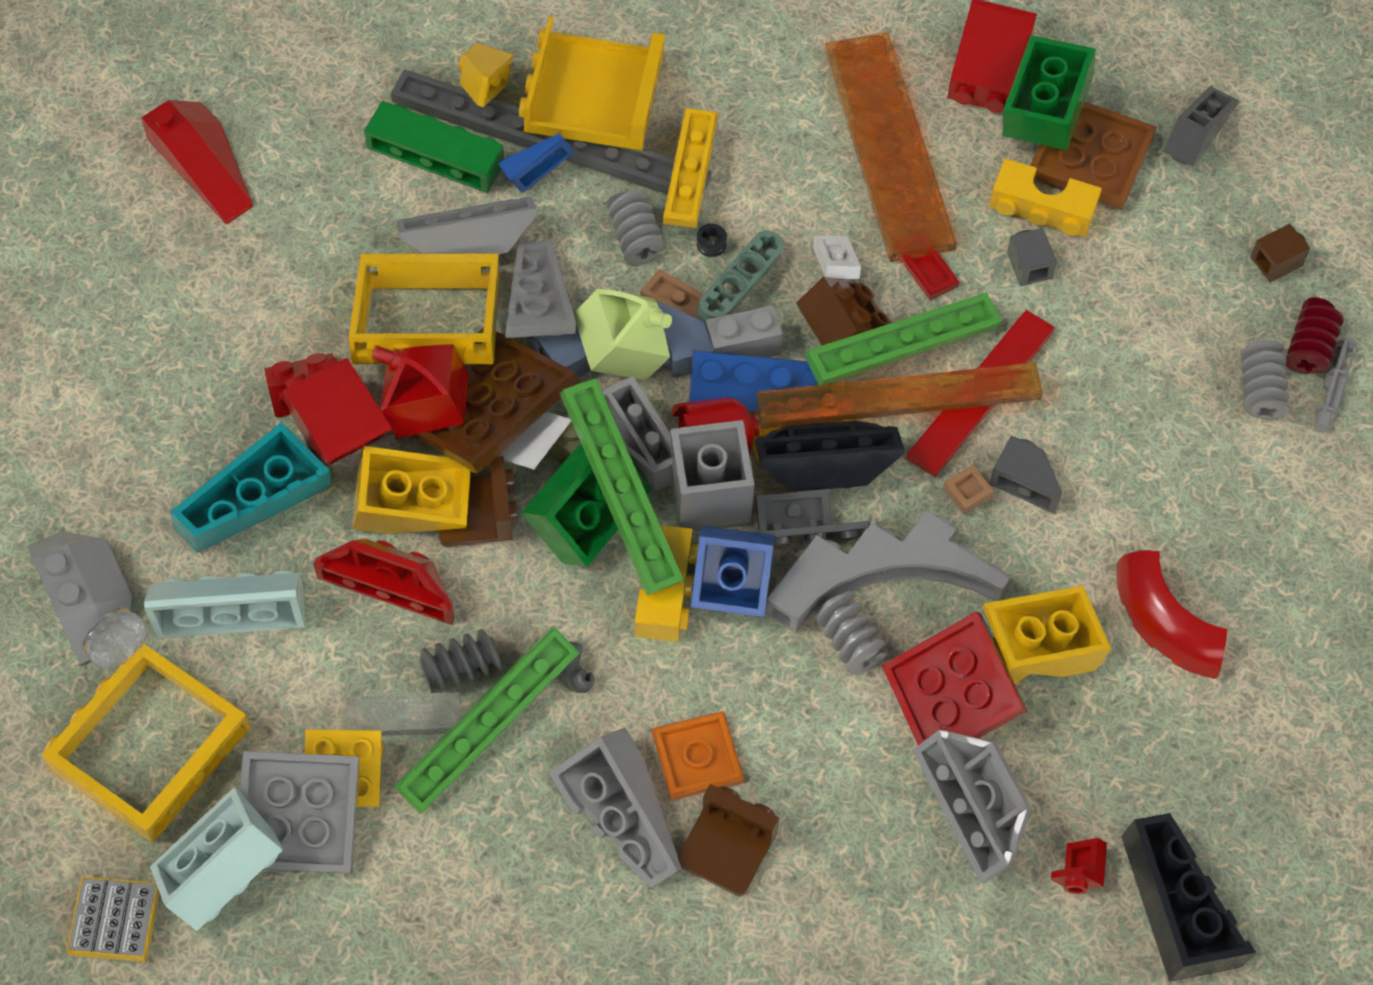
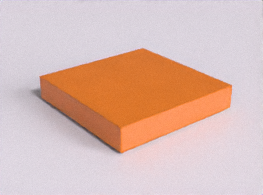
(697, 755)

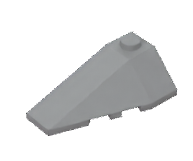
(618, 795)

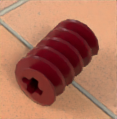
(1314, 337)

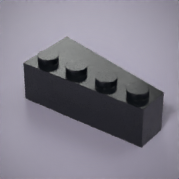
(1183, 910)

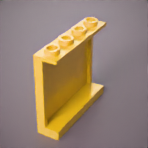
(592, 88)

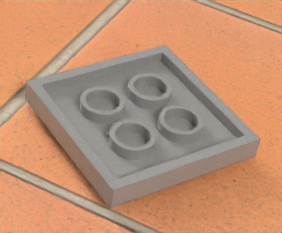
(307, 805)

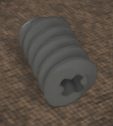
(459, 660)

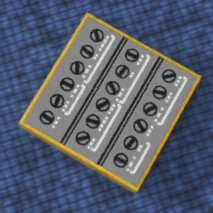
(113, 919)

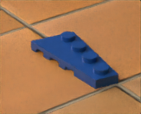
(742, 376)

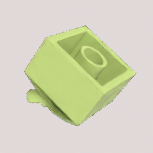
(623, 333)

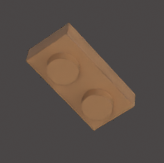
(673, 292)

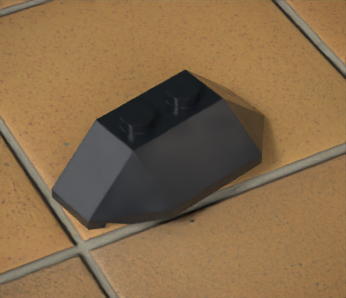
(829, 454)

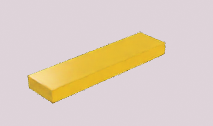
(690, 168)

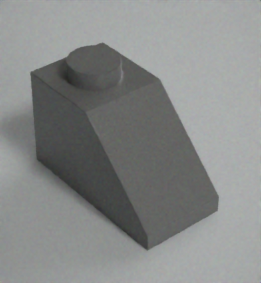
(1027, 474)

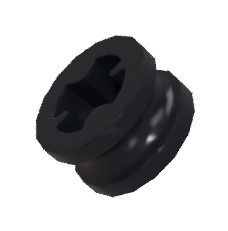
(719, 244)

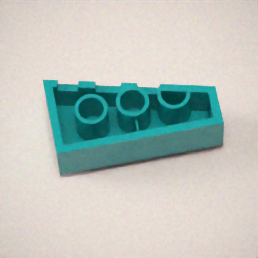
(250, 489)

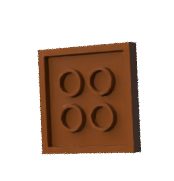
(1102, 152)

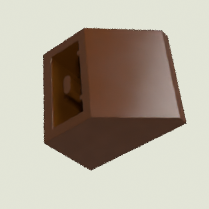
(840, 309)

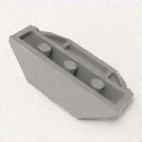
(469, 229)
(80, 583)
(977, 798)

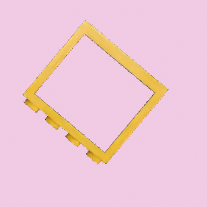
(425, 272)
(189, 777)

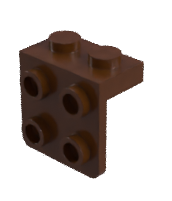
(488, 509)
(729, 840)

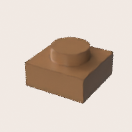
(968, 489)

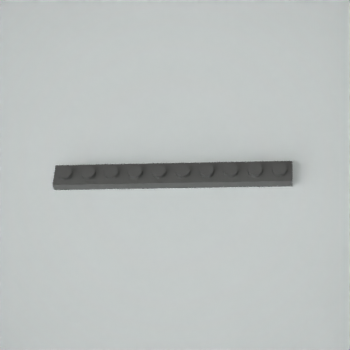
(503, 121)

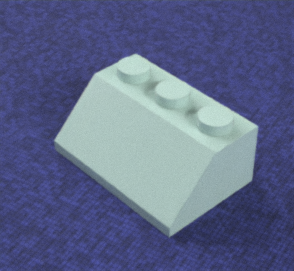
(215, 860)

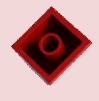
(990, 54)
(334, 411)

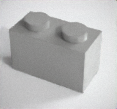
(747, 333)

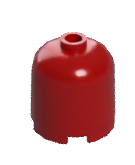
(717, 411)

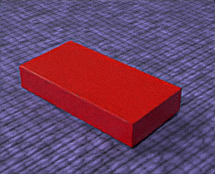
(931, 274)

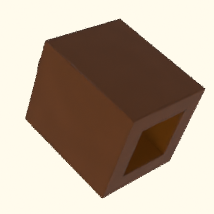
(1280, 252)

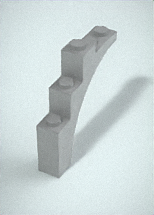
(880, 557)

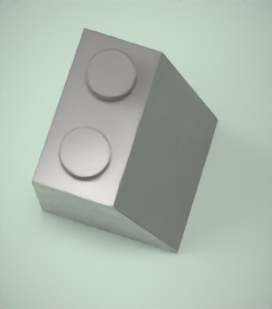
(712, 475)

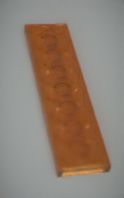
(890, 147)

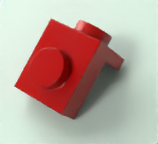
(1083, 866)

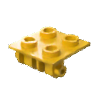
(361, 743)

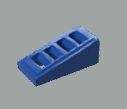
(535, 162)

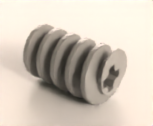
(635, 227)
(1264, 380)
(848, 633)

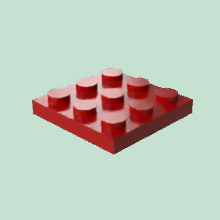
(955, 682)

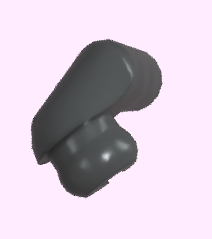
(576, 676)

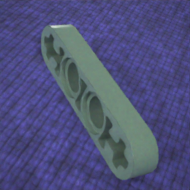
(738, 276)

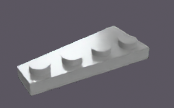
(538, 294)

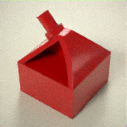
(422, 388)

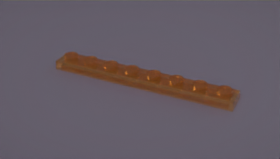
(899, 395)

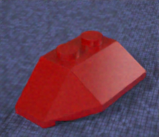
(388, 576)

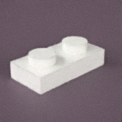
(836, 257)

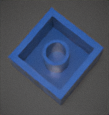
(732, 571)

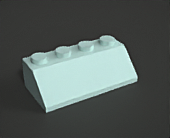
(226, 604)

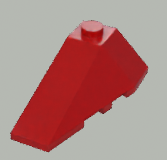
(200, 153)

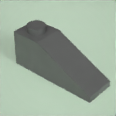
(1199, 126)

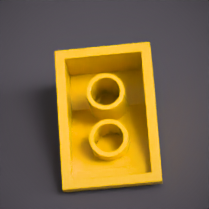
(409, 492)
(1049, 633)

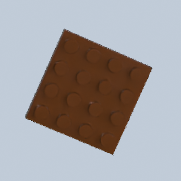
(501, 403)

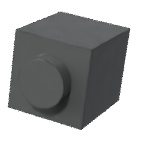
(1031, 256)

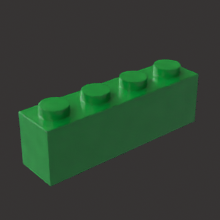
(434, 146)

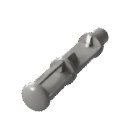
(1335, 383)

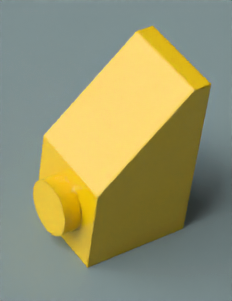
(484, 72)

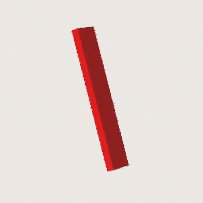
(955, 425)

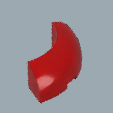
(1163, 620)

